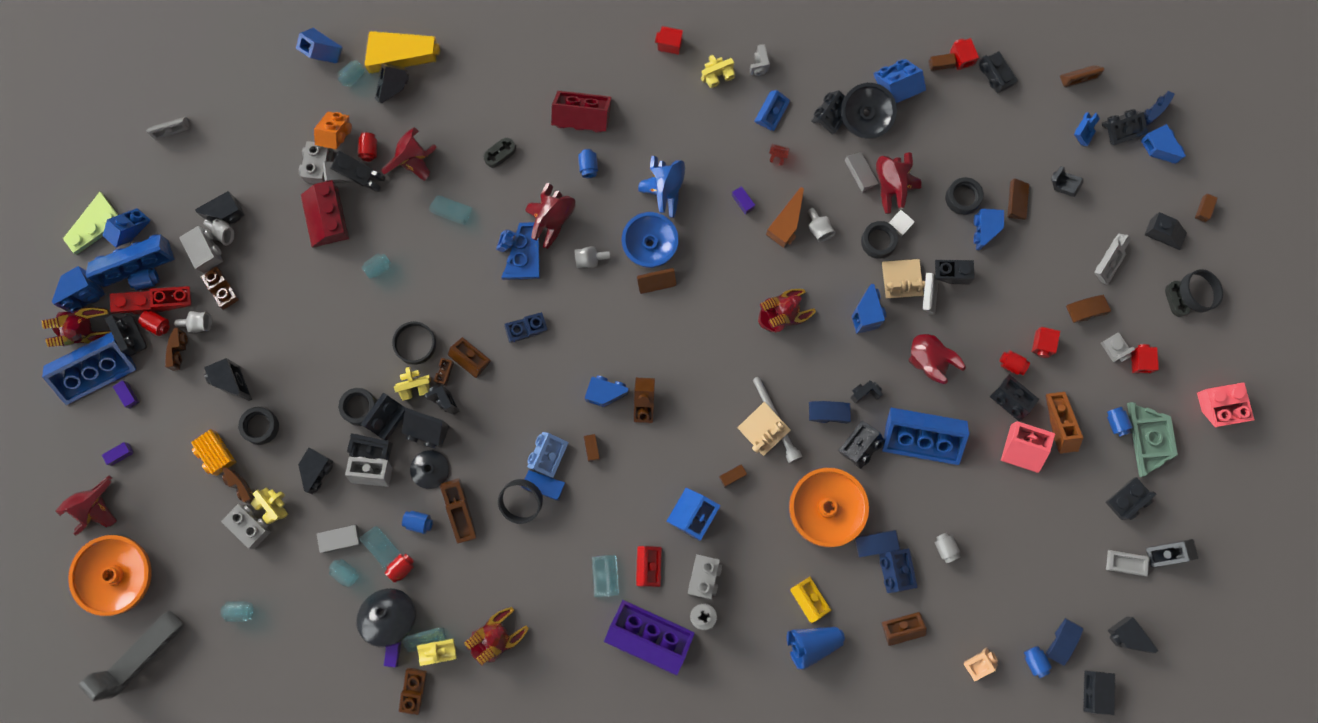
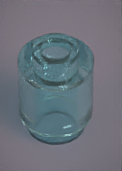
(350, 73)
(376, 265)
(343, 572)
(237, 611)

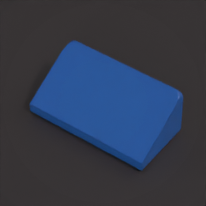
(772, 110)
(548, 486)

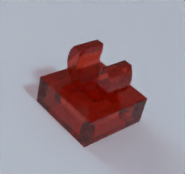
(778, 151)

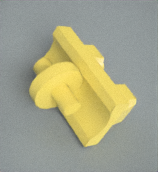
(716, 68)
(421, 383)
(271, 503)
(436, 652)

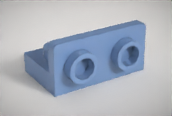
(547, 454)

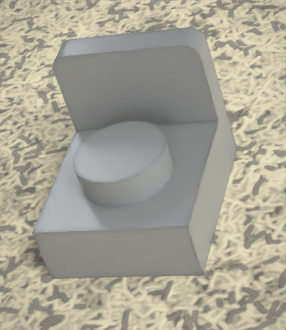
(761, 60)
(1117, 348)

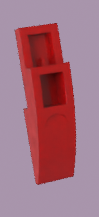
(153, 300)

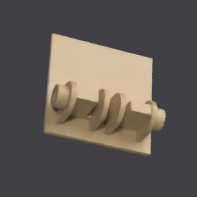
(902, 278)
(763, 429)

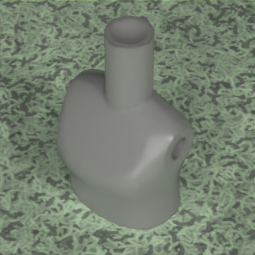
(820, 226)
(220, 230)
(589, 257)
(195, 322)

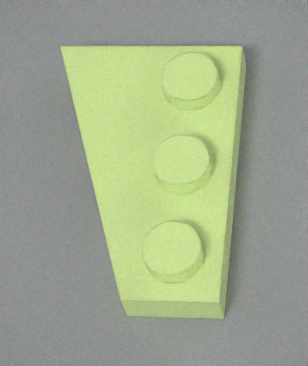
(90, 224)

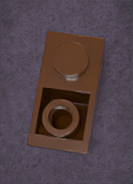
(644, 400)

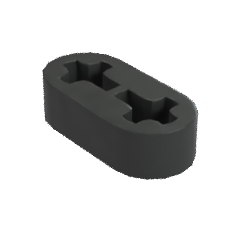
(497, 149)
(1175, 299)

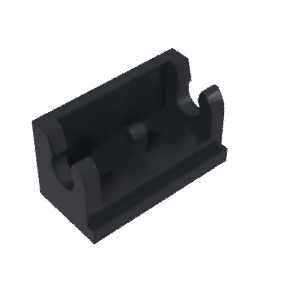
(369, 447)
(1099, 692)

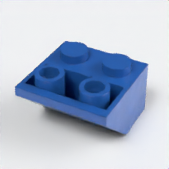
(901, 79)
(76, 291)
(869, 313)
(693, 513)

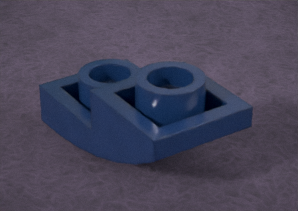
(1158, 108)
(526, 327)
(829, 411)
(877, 543)
(1065, 641)

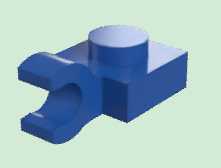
(1086, 130)

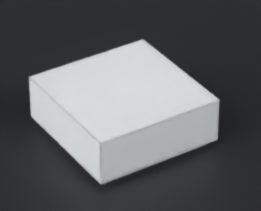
(901, 222)

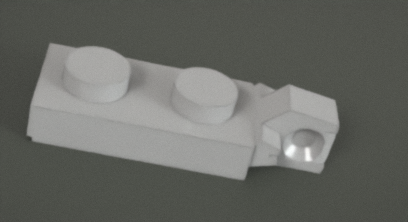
(1112, 258)

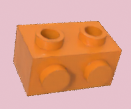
(332, 130)

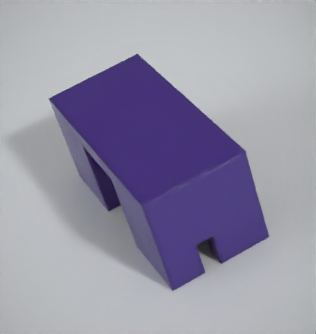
(743, 200)
(125, 394)
(117, 454)
(392, 655)

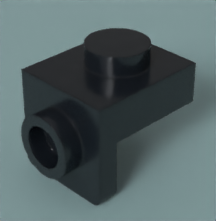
(1066, 182)
(861, 391)

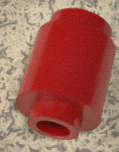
(367, 147)
(154, 323)
(1014, 363)
(399, 567)

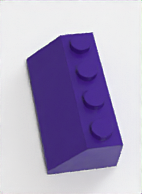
(649, 637)

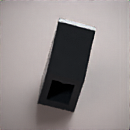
(954, 271)
(312, 470)

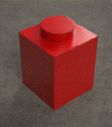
(669, 40)
(964, 53)
(1045, 342)
(1144, 359)

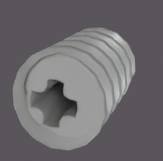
(710, 621)

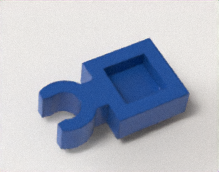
(506, 240)

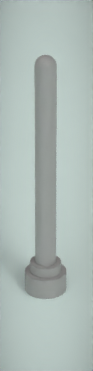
(792, 452)

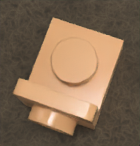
(981, 664)

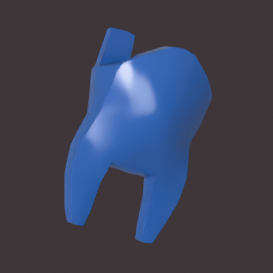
(664, 183)

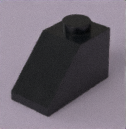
(390, 82)
(222, 207)
(1166, 230)
(1172, 553)
(1130, 635)

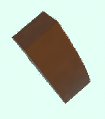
(458, 510)

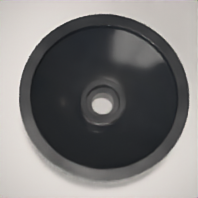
(874, 99)
(390, 626)

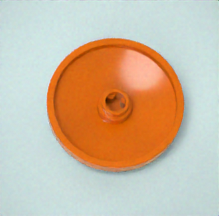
(829, 507)
(109, 575)

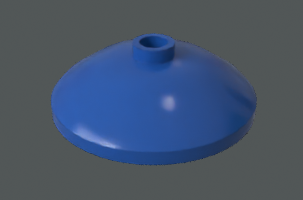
(654, 228)

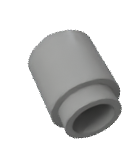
(947, 547)

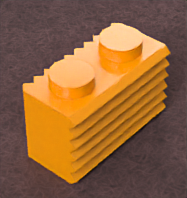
(212, 452)

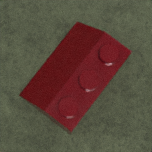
(581, 111)
(324, 214)

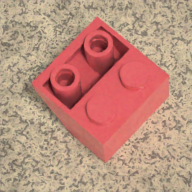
(1226, 404)
(1027, 446)

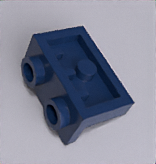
(898, 570)

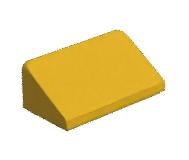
(810, 600)

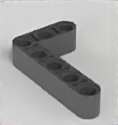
(111, 682)

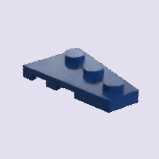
(524, 255)

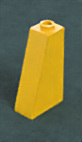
(399, 50)

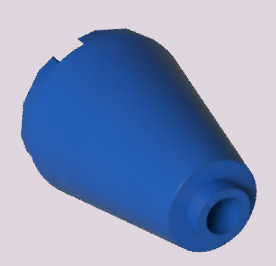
(813, 644)

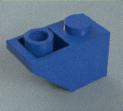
(318, 46)
(1163, 145)
(988, 225)
(125, 227)
(603, 392)

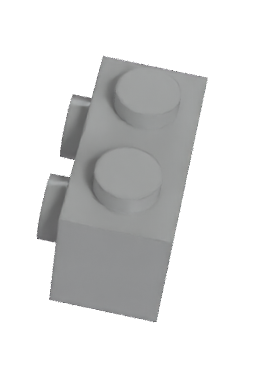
(313, 157)
(201, 249)
(369, 471)
(246, 526)
(703, 577)

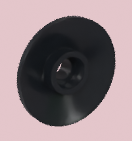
(438, 473)

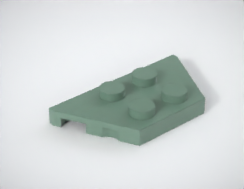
(1152, 438)

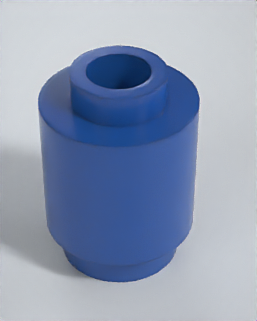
(588, 163)
(143, 279)
(1119, 421)
(417, 522)
(1037, 662)

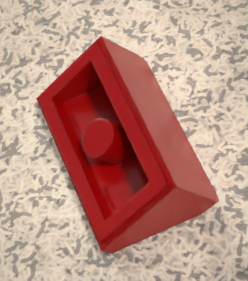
(648, 566)

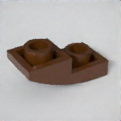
(220, 288)
(1088, 308)
(176, 343)
(234, 480)
(412, 691)

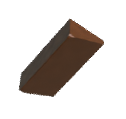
(1081, 75)
(1018, 199)
(656, 280)
(468, 357)
(904, 628)

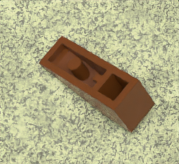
(785, 225)
(1063, 423)

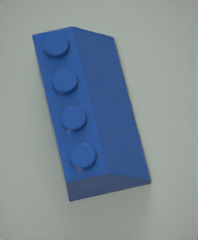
(122, 262)
(87, 369)
(925, 436)

